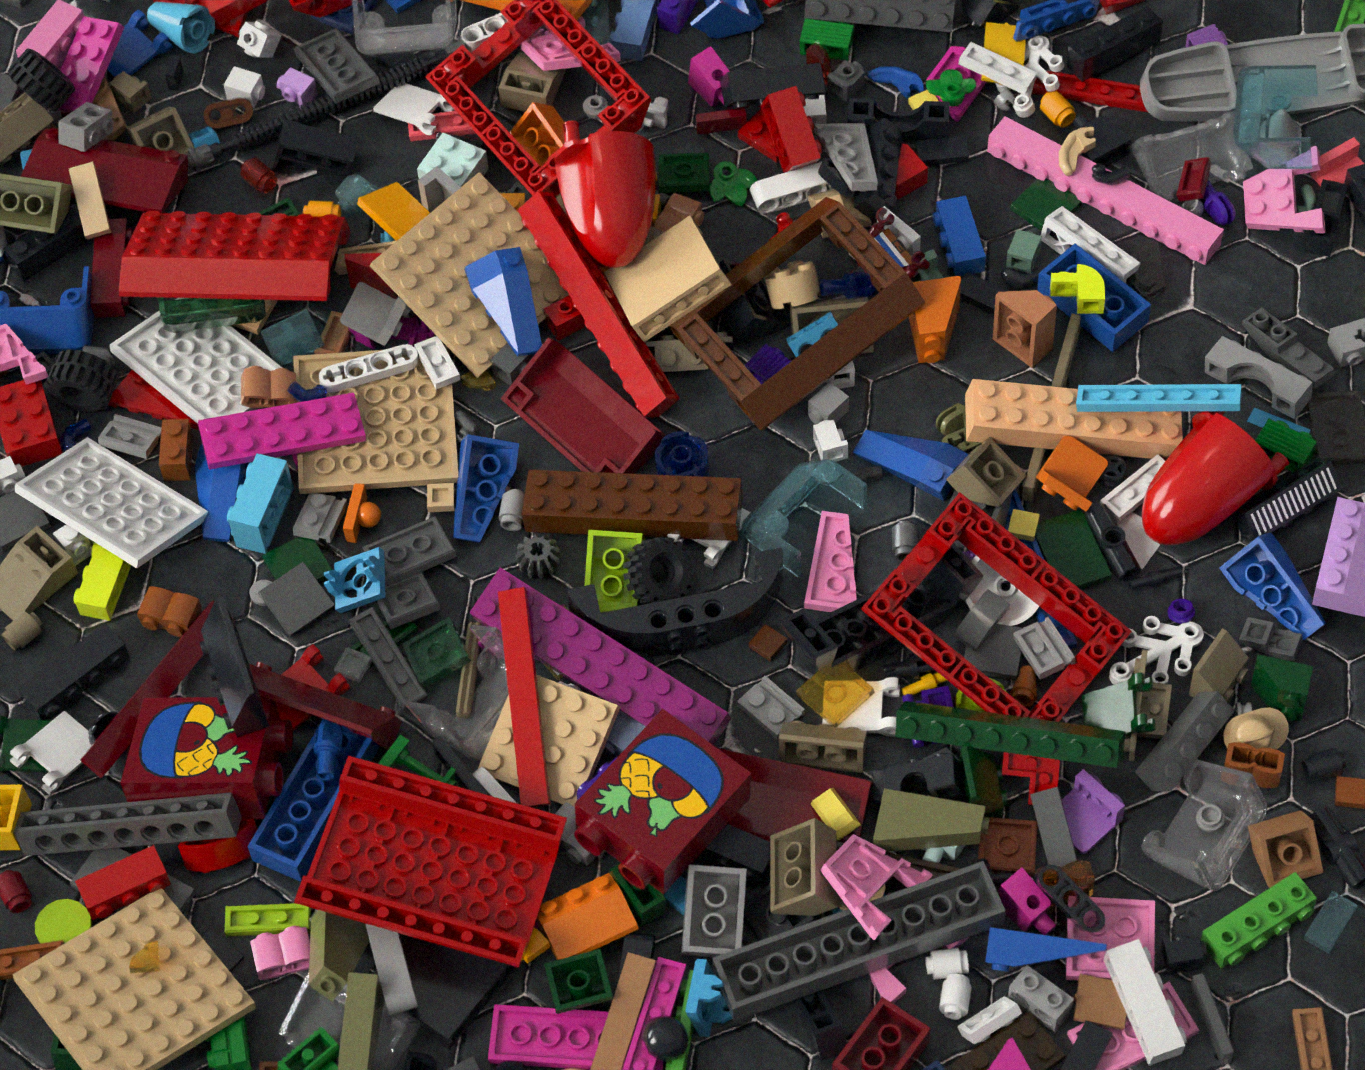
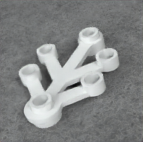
(1037, 49)
(1160, 649)

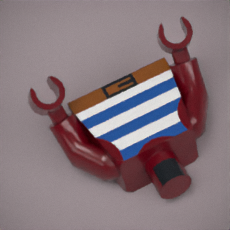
(894, 248)

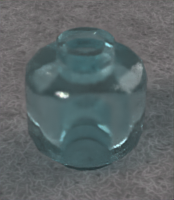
(350, 191)

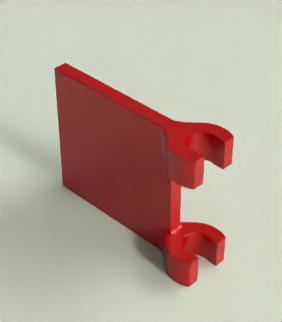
(305, 673)

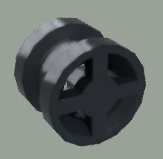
(1116, 466)

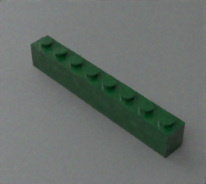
(1010, 734)

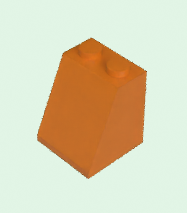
(936, 319)

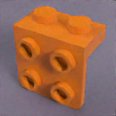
(1072, 472)

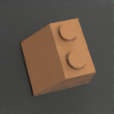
(1286, 847)

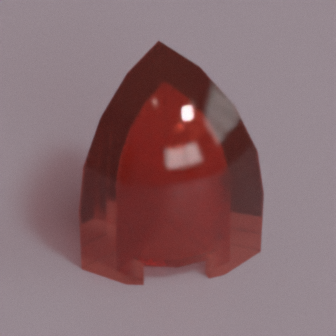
(818, 54)

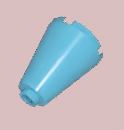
(183, 23)

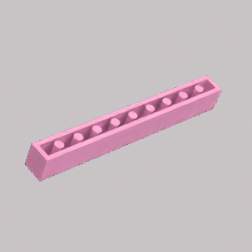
(1122, 201)

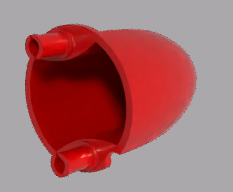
(608, 191)
(1206, 480)

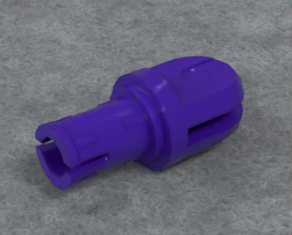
(1218, 206)

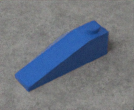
(505, 291)
(912, 459)
(483, 475)
(216, 494)
(1022, 948)

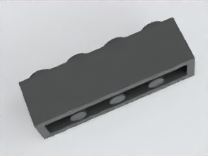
(1184, 741)

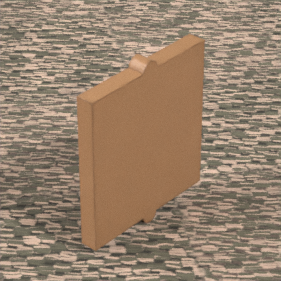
(1098, 1003)

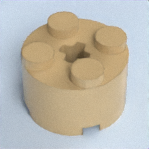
(793, 285)

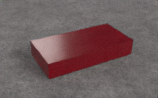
(720, 121)
(1194, 179)

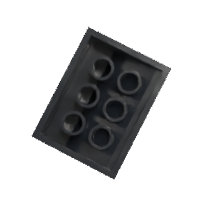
(232, 672)

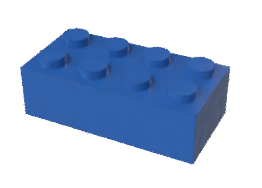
(1123, 309)

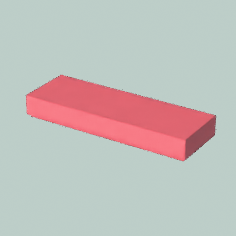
(445, 122)

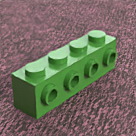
(1259, 920)

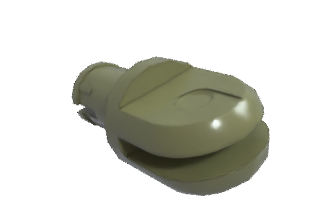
(951, 419)

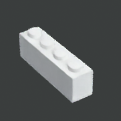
(1144, 1002)

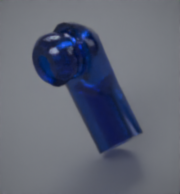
(305, 395)
(72, 431)

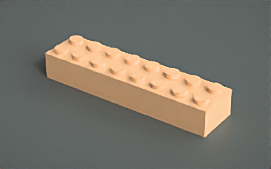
(1044, 414)

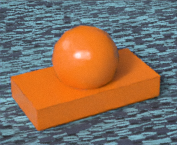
(359, 513)

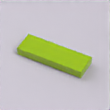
(265, 918)

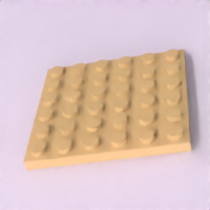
(431, 277)
(405, 427)
(134, 1018)

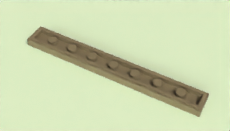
(1059, 380)

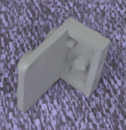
(374, 313)

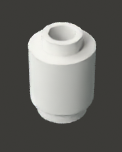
(947, 962)
(955, 996)

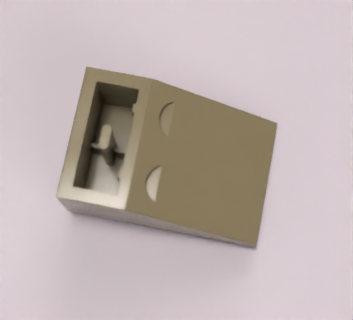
(528, 83)
(33, 573)

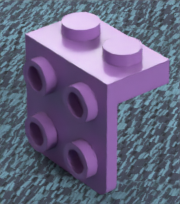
(1091, 811)

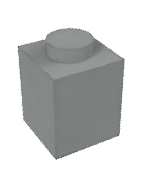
(828, 404)

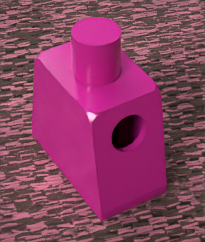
(705, 76)
(1026, 903)

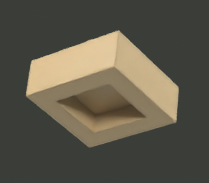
(440, 497)

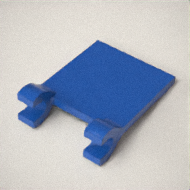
(135, 48)

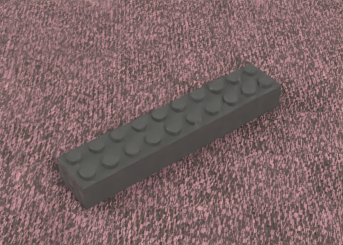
(841, 949)

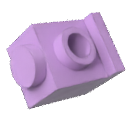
(297, 87)

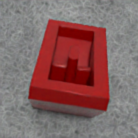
(911, 172)

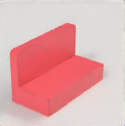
(1337, 161)

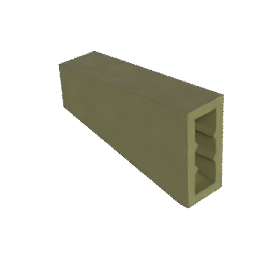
(924, 822)
(334, 951)
(361, 1022)

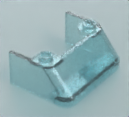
(1266, 91)
(768, 521)

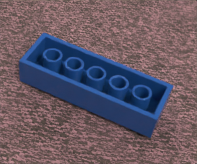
(300, 814)

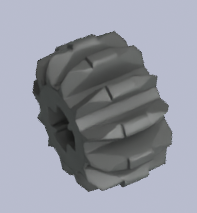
(538, 555)

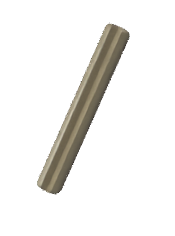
(468, 676)

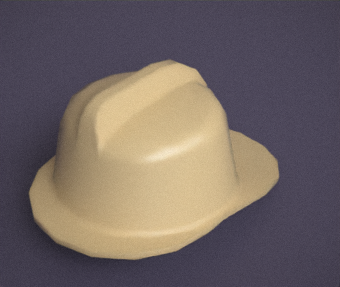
(1258, 728)

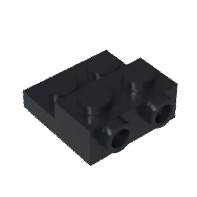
(769, 924)

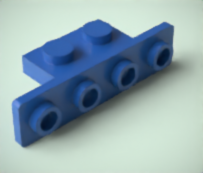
(1052, 15)

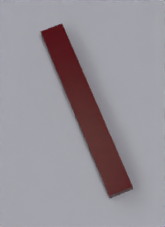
(159, 684)

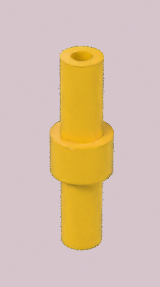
(926, 682)

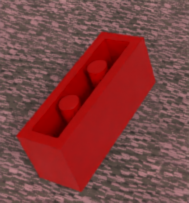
(123, 882)

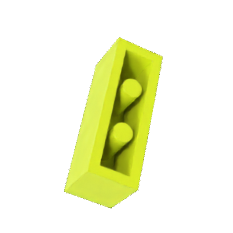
(101, 584)

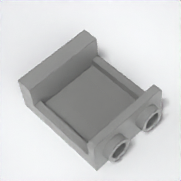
(436, 188)

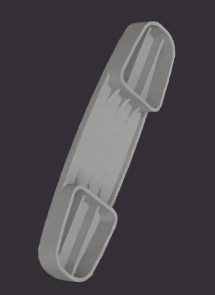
(1203, 78)

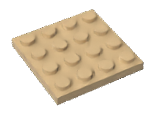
(573, 737)

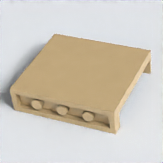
(667, 279)

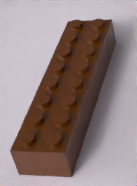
(633, 503)

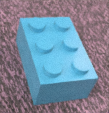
(260, 503)

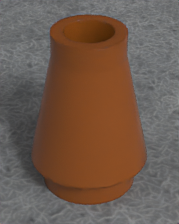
(1025, 687)

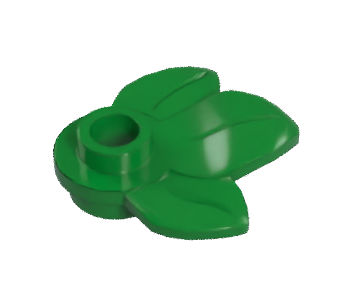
(951, 86)
(733, 186)

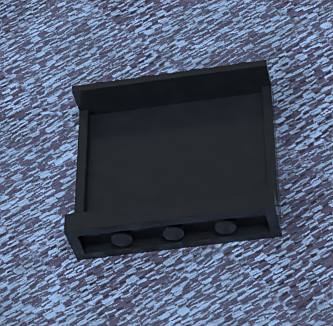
(449, 986)

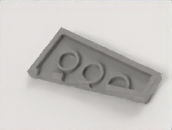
(850, 153)

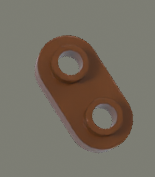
(228, 112)

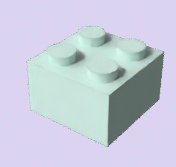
(455, 158)

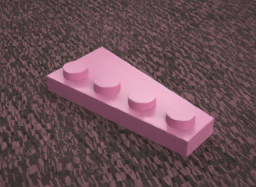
(832, 567)

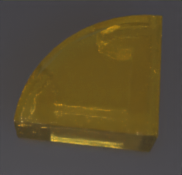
(484, 382)
(146, 959)

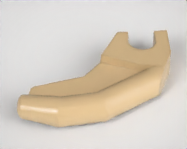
(1073, 146)

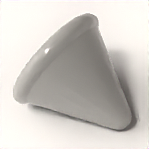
(1283, 126)

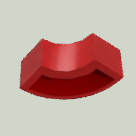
(220, 852)

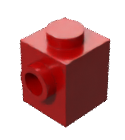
(563, 318)

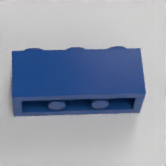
(959, 236)

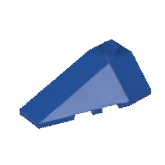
(1271, 581)

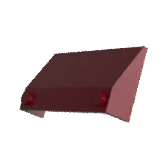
(127, 173)
(581, 413)
(358, 718)
(784, 793)

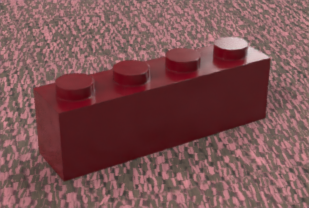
(107, 268)

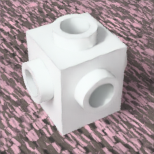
(258, 39)

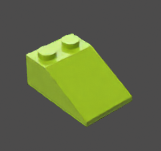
(605, 567)

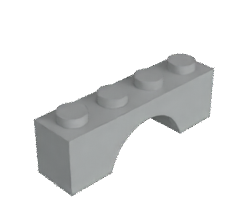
(1231, 361)

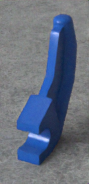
(899, 77)

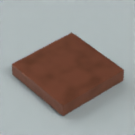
(1010, 845)

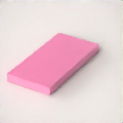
(1124, 1046)

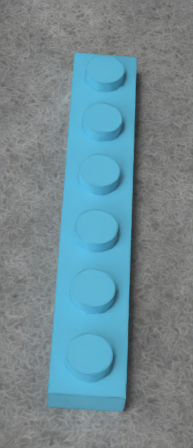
(1159, 398)

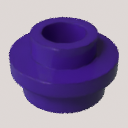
(1181, 611)

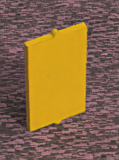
(1000, 41)

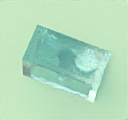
(292, 337)

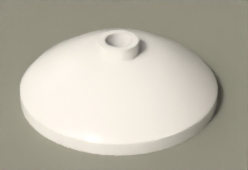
(1020, 607)

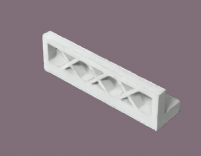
(1073, 230)

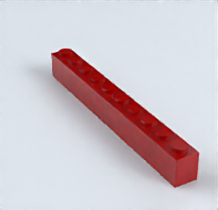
(598, 305)

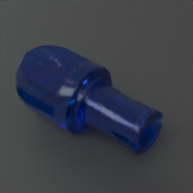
(850, 285)

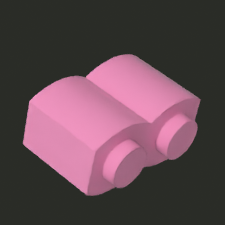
(281, 952)

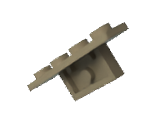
(675, 357)
(1152, 703)

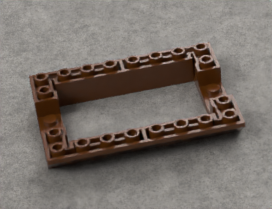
(832, 352)

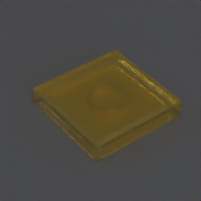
(835, 696)

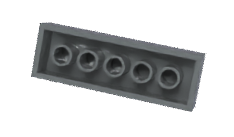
(913, 14)

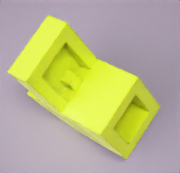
(1085, 285)

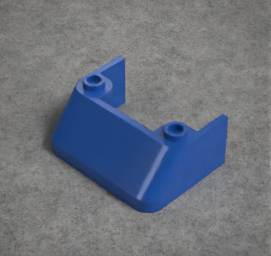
(728, 18)
(56, 326)

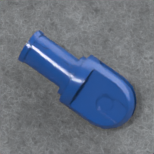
(327, 747)

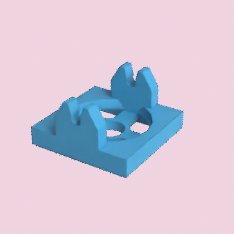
(375, 574)
(704, 1000)

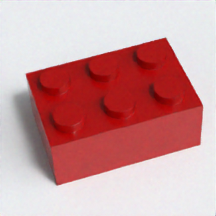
(791, 129)
(27, 423)

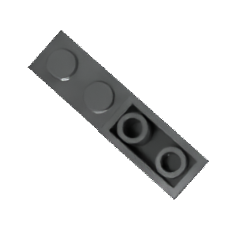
(1282, 347)

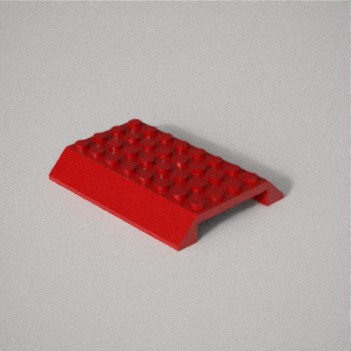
(232, 256)
(433, 861)

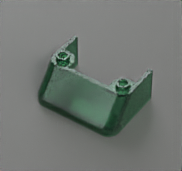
(208, 313)

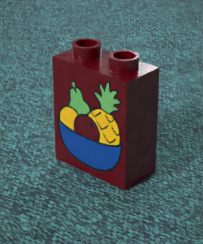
(188, 751)
(661, 803)

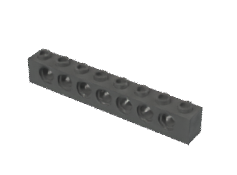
(128, 824)

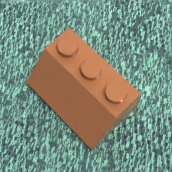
(1025, 324)

